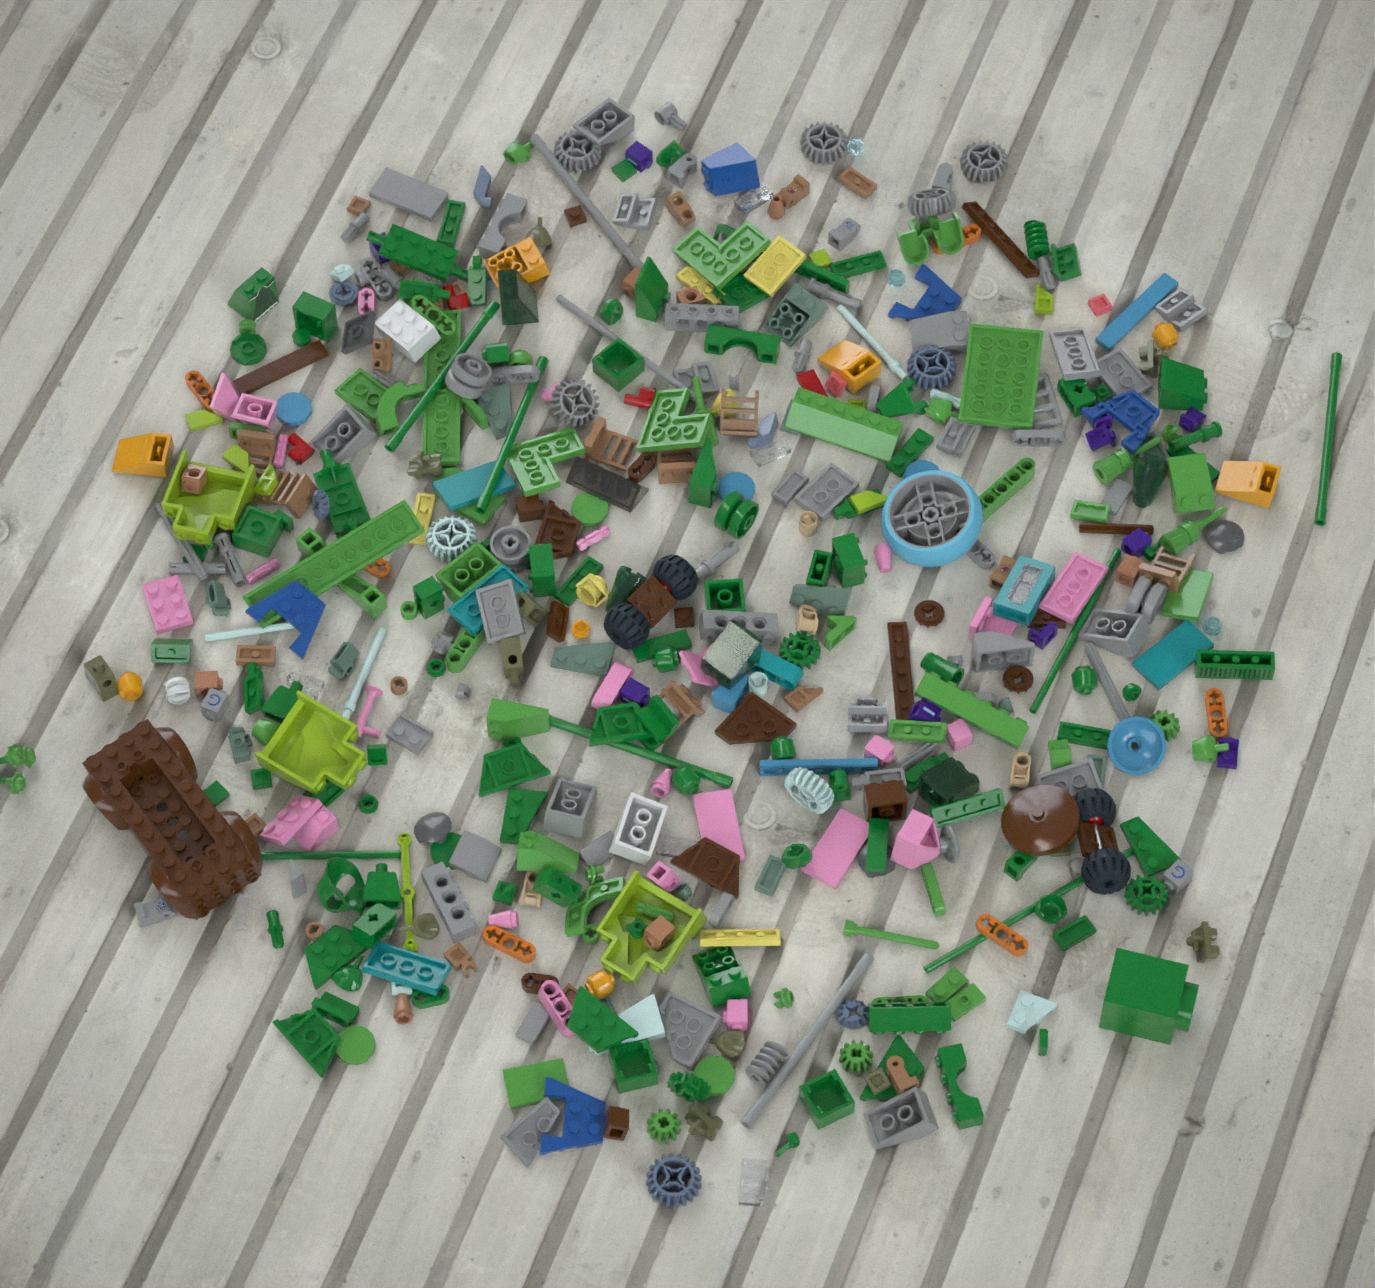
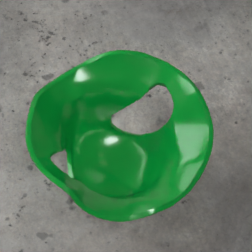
(326, 887)

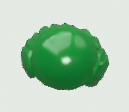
(1051, 908)

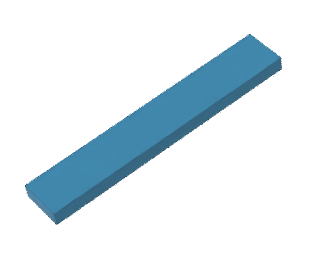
(1136, 312)
(818, 766)

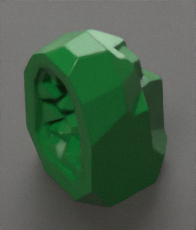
(669, 154)
(611, 311)
(796, 856)

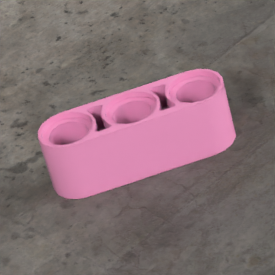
(609, 690)
(549, 1003)

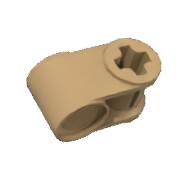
(807, 619)
(1020, 773)
(528, 896)

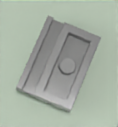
(955, 437)
(409, 734)

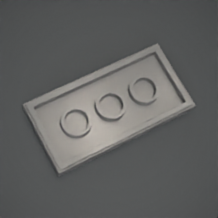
(408, 194)
(1074, 354)

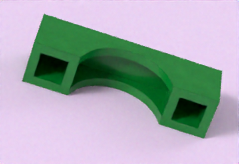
(721, 339)
(966, 1109)

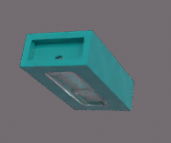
(1024, 590)

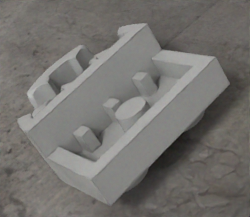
(867, 716)

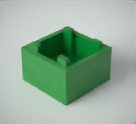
(315, 315)
(618, 364)
(258, 531)
(848, 560)
(541, 570)
(633, 1065)
(826, 1099)

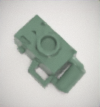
(217, 599)
(343, 660)
(239, 745)

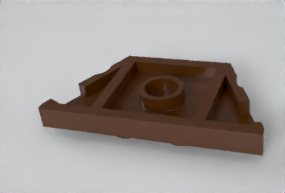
(559, 530)
(712, 865)

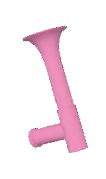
(372, 693)

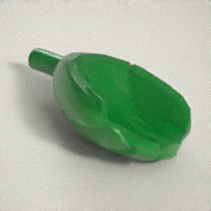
(349, 976)

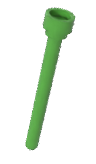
(852, 929)

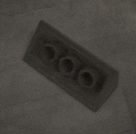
(606, 484)

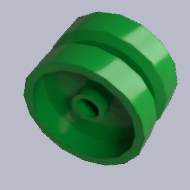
(736, 515)

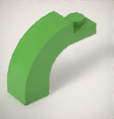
(385, 416)

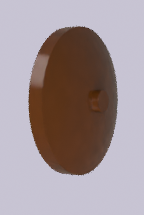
(1040, 820)

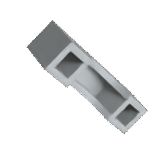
(511, 211)

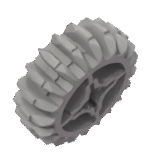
(813, 147)
(577, 155)
(984, 161)
(931, 202)
(588, 406)

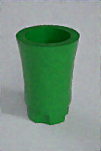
(942, 667)

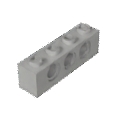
(699, 316)
(760, 624)
(458, 928)

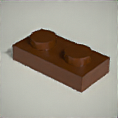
(1044, 618)
(557, 621)

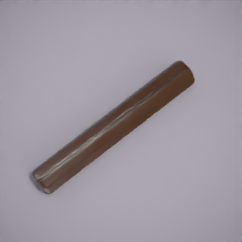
(1112, 528)

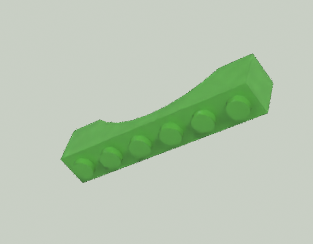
(360, 591)

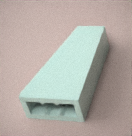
(644, 1019)

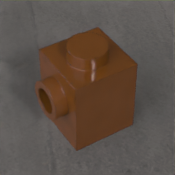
(529, 508)
(616, 1123)

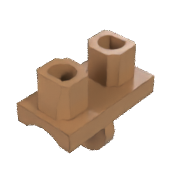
(382, 354)

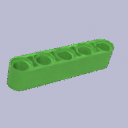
(1010, 488)
(464, 655)

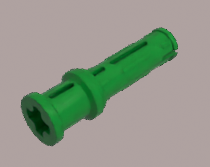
(1202, 434)

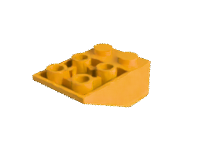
(522, 257)
(853, 363)
(144, 455)
(1248, 481)

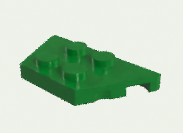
(617, 725)
(509, 768)
(330, 953)
(597, 1023)
(311, 1038)
(911, 1065)

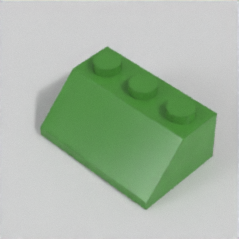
(467, 571)

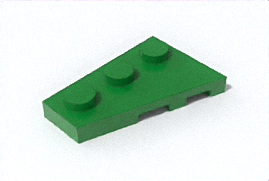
(519, 812)

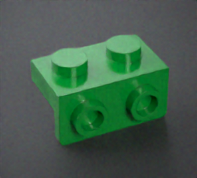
(1065, 261)

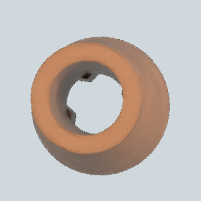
(776, 208)
(402, 1012)

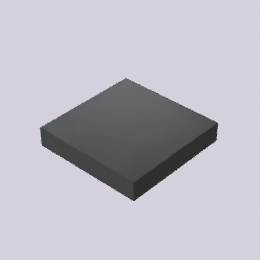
(358, 332)

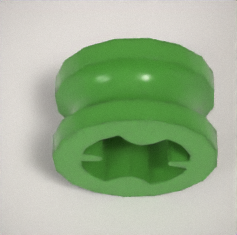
(247, 326)
(406, 614)
(585, 937)

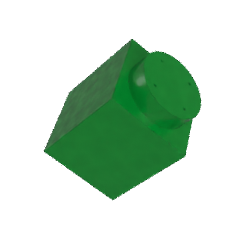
(1147, 997)

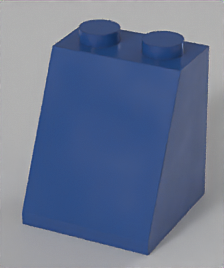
(730, 171)

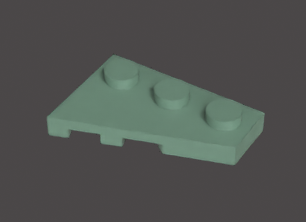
(826, 600)
(586, 659)

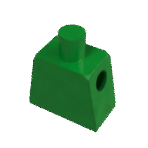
(281, 702)
(382, 887)

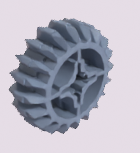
(933, 373)
(683, 1169)

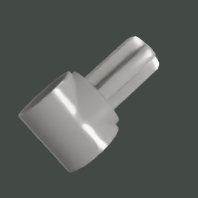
(668, 115)

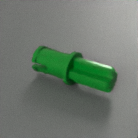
(275, 928)

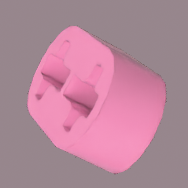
(362, 304)

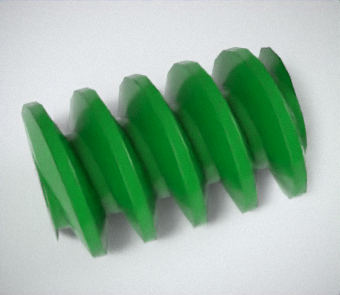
(1036, 239)

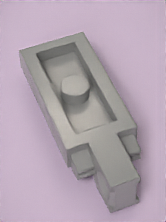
(878, 776)

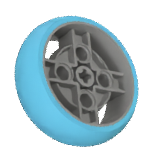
(921, 489)

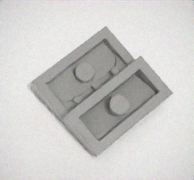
(634, 211)
(1181, 309)
(704, 372)
(475, 856)

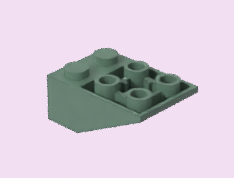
(795, 315)

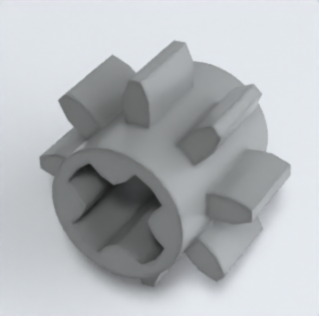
(443, 642)

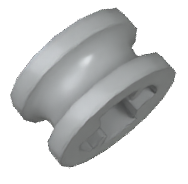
(361, 278)
(734, 382)

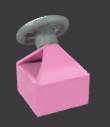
(920, 843)

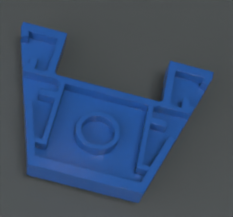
(936, 299)
(1130, 411)
(295, 606)
(582, 1119)

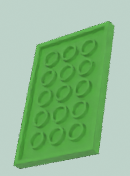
(1000, 376)

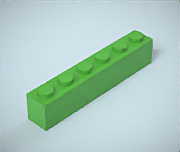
(972, 710)

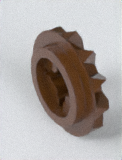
(926, 607)
(1013, 673)

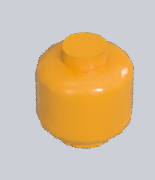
(1165, 335)
(130, 686)
(600, 984)

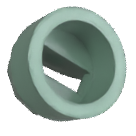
(1006, 705)
(683, 892)

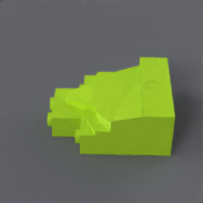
(218, 504)
(314, 747)
(632, 956)

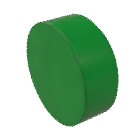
(301, 337)

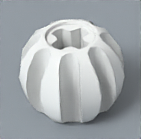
(177, 690)

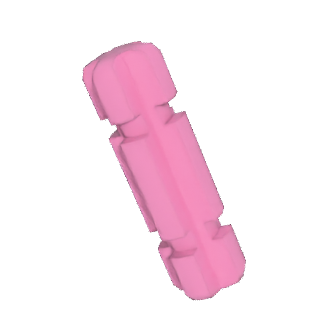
(280, 451)
(593, 537)
(262, 571)

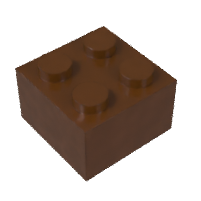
(885, 801)

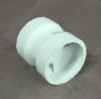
(758, 684)

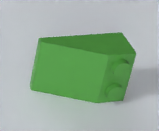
(1190, 483)
(514, 720)
(540, 852)

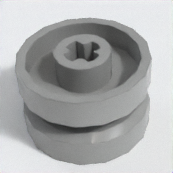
(468, 376)
(509, 547)
(1146, 598)

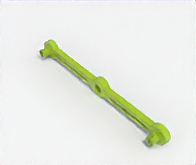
(404, 841)

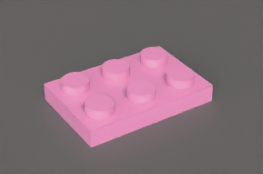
(167, 604)
(290, 819)

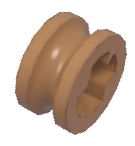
(398, 691)
(313, 925)

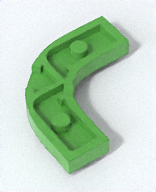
(578, 912)

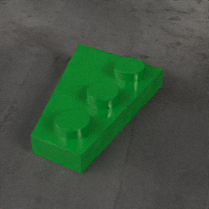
(1147, 847)

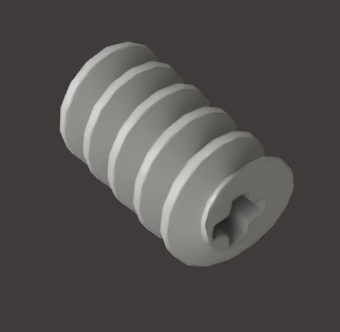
(765, 1062)

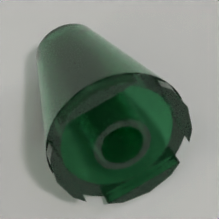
(1147, 478)
(623, 586)

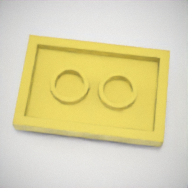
(775, 266)

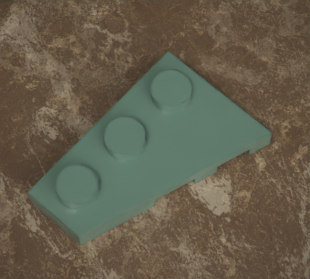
(497, 408)

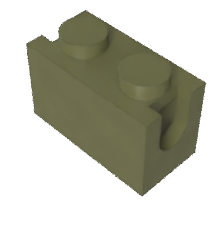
(527, 608)

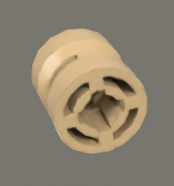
(808, 523)

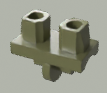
(1154, 359)
(425, 464)
(1201, 942)
(700, 1121)

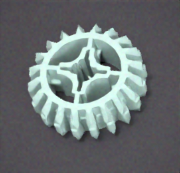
(441, 532)
(809, 790)

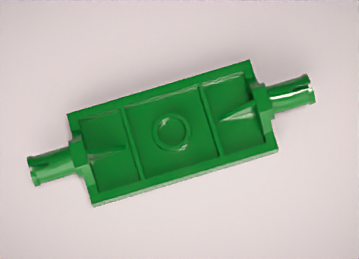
(418, 253)
(346, 503)

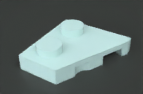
(1029, 1011)

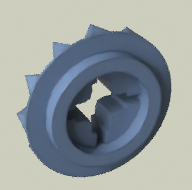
(336, 290)
(320, 504)
(855, 1021)

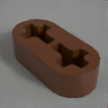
(638, 465)
(538, 980)

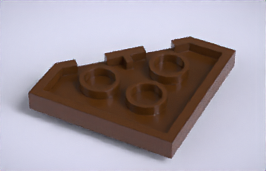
(754, 722)

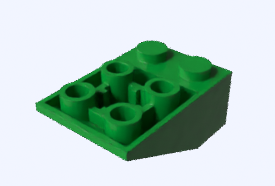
(721, 975)

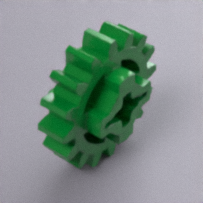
(801, 648)
(1146, 886)
(689, 1086)

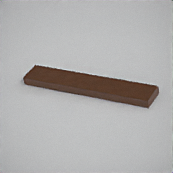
(1001, 239)
(280, 368)
(900, 669)

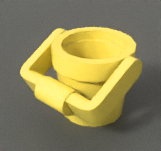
(716, 407)
(592, 589)

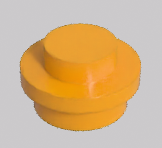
(580, 629)

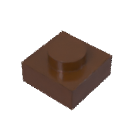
(575, 216)
(684, 617)

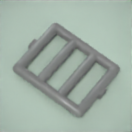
(1053, 406)

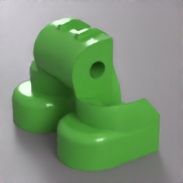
(914, 243)

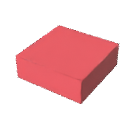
(1100, 305)
(836, 383)

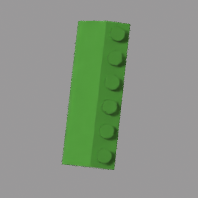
(844, 425)

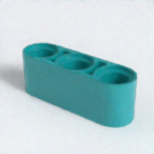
(779, 670)

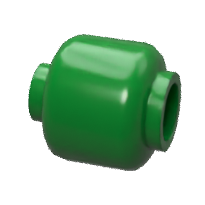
(666, 659)
(1084, 680)
(782, 748)
(685, 780)

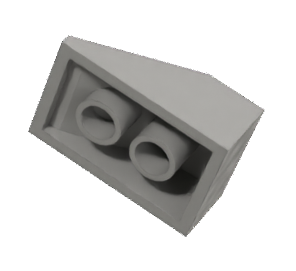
(606, 123)
(945, 329)
(343, 435)
(1115, 630)
(1000, 651)
(569, 808)
(901, 1119)

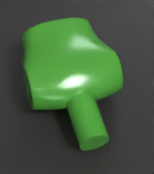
(517, 153)
(940, 410)
(264, 730)
(1206, 749)

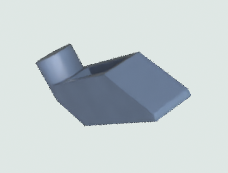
(482, 188)
(765, 432)

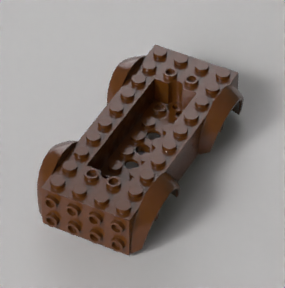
(156, 767)

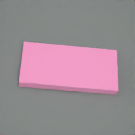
(1073, 587)
(718, 819)
(837, 848)

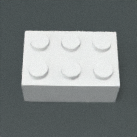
(408, 330)
(638, 829)

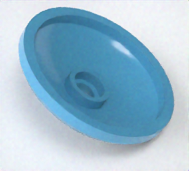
(1149, 750)

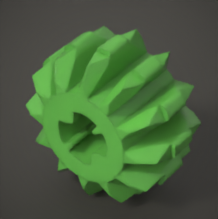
(1167, 723)
(855, 1063)
(658, 1120)

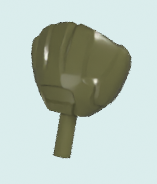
(539, 235)
(423, 926)
(730, 1043)

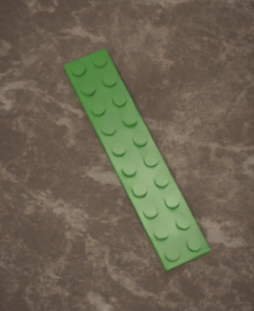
(442, 413)
(344, 556)

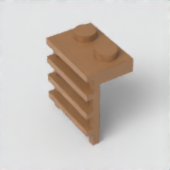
(733, 426)
(598, 442)
(257, 445)
(675, 468)
(292, 491)
(1166, 573)
(680, 698)

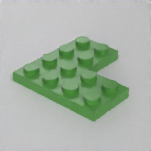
(722, 261)
(668, 428)
(534, 458)

